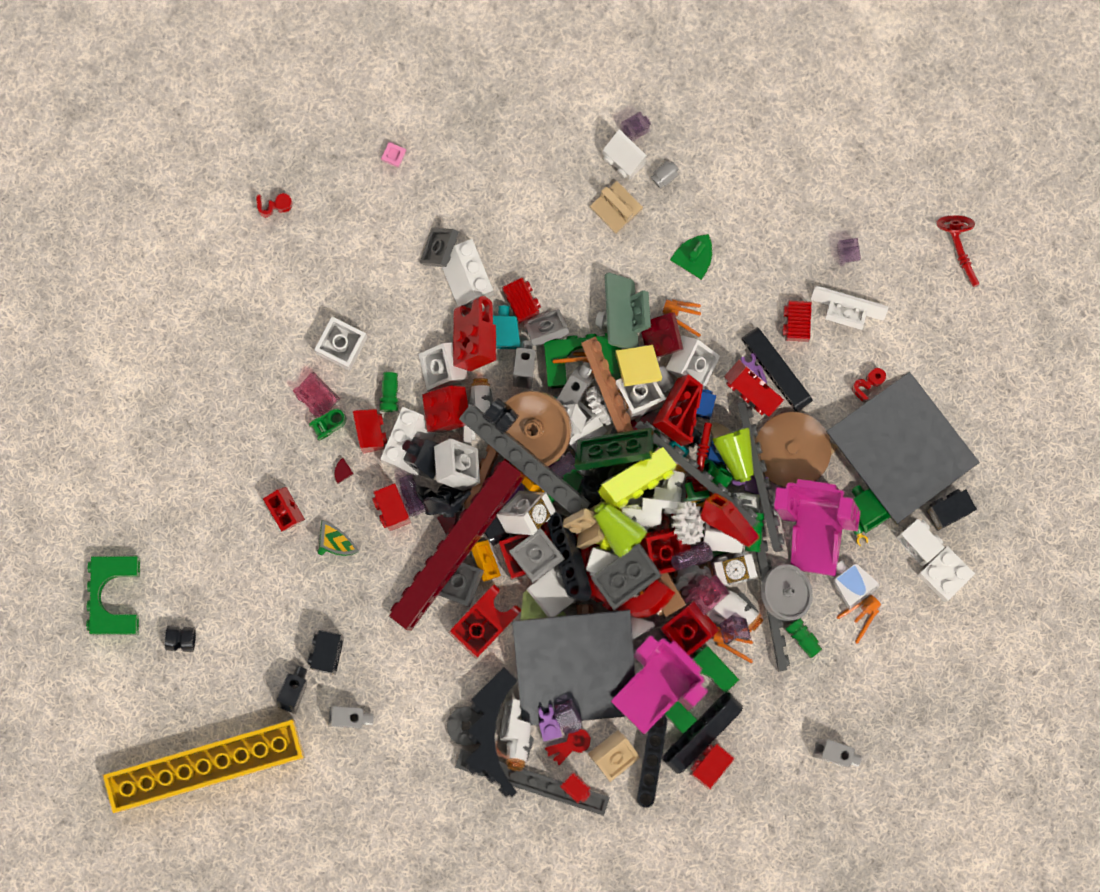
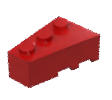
(753, 389)
(679, 410)

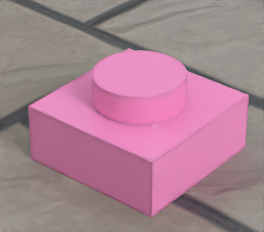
(393, 154)

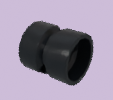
(500, 416)
(589, 489)
(180, 638)

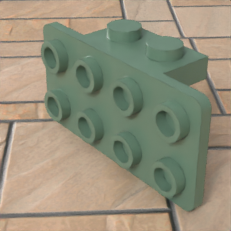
(625, 311)

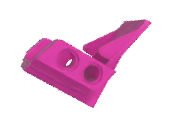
(820, 518)
(665, 679)

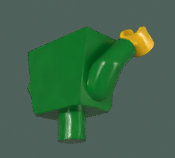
(871, 511)

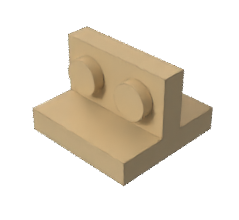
(616, 207)
(586, 525)
(614, 755)

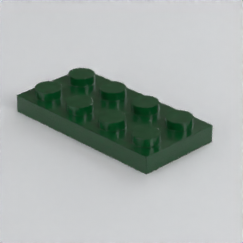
(614, 449)

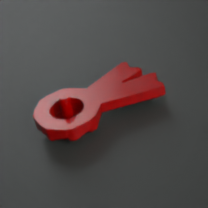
(575, 742)

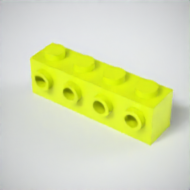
(637, 479)

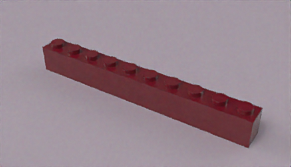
(457, 545)

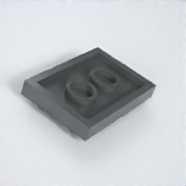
(626, 576)

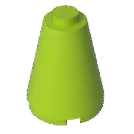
(736, 453)
(618, 528)

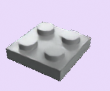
(546, 327)
(536, 555)

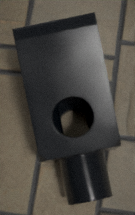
(420, 456)
(290, 698)

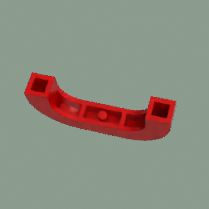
(641, 606)

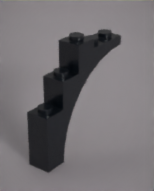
(485, 758)

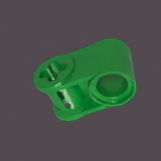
(327, 424)
(719, 472)

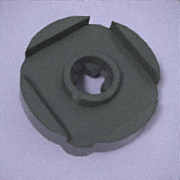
(689, 578)
(454, 724)

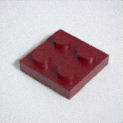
(663, 335)

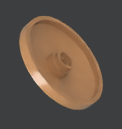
(541, 425)
(794, 448)

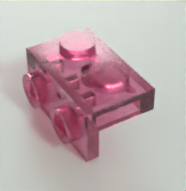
(316, 395)
(708, 594)

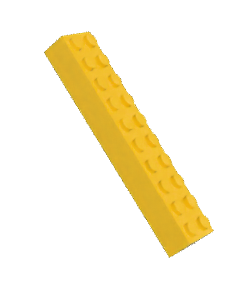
(203, 766)

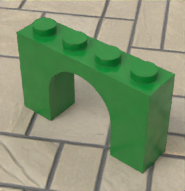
(563, 348)
(102, 571)
(714, 669)

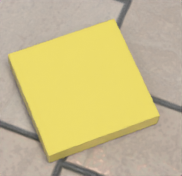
(638, 365)

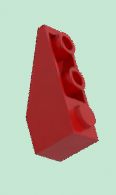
(727, 518)

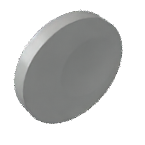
(786, 592)

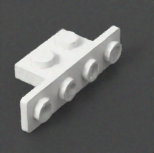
(848, 309)

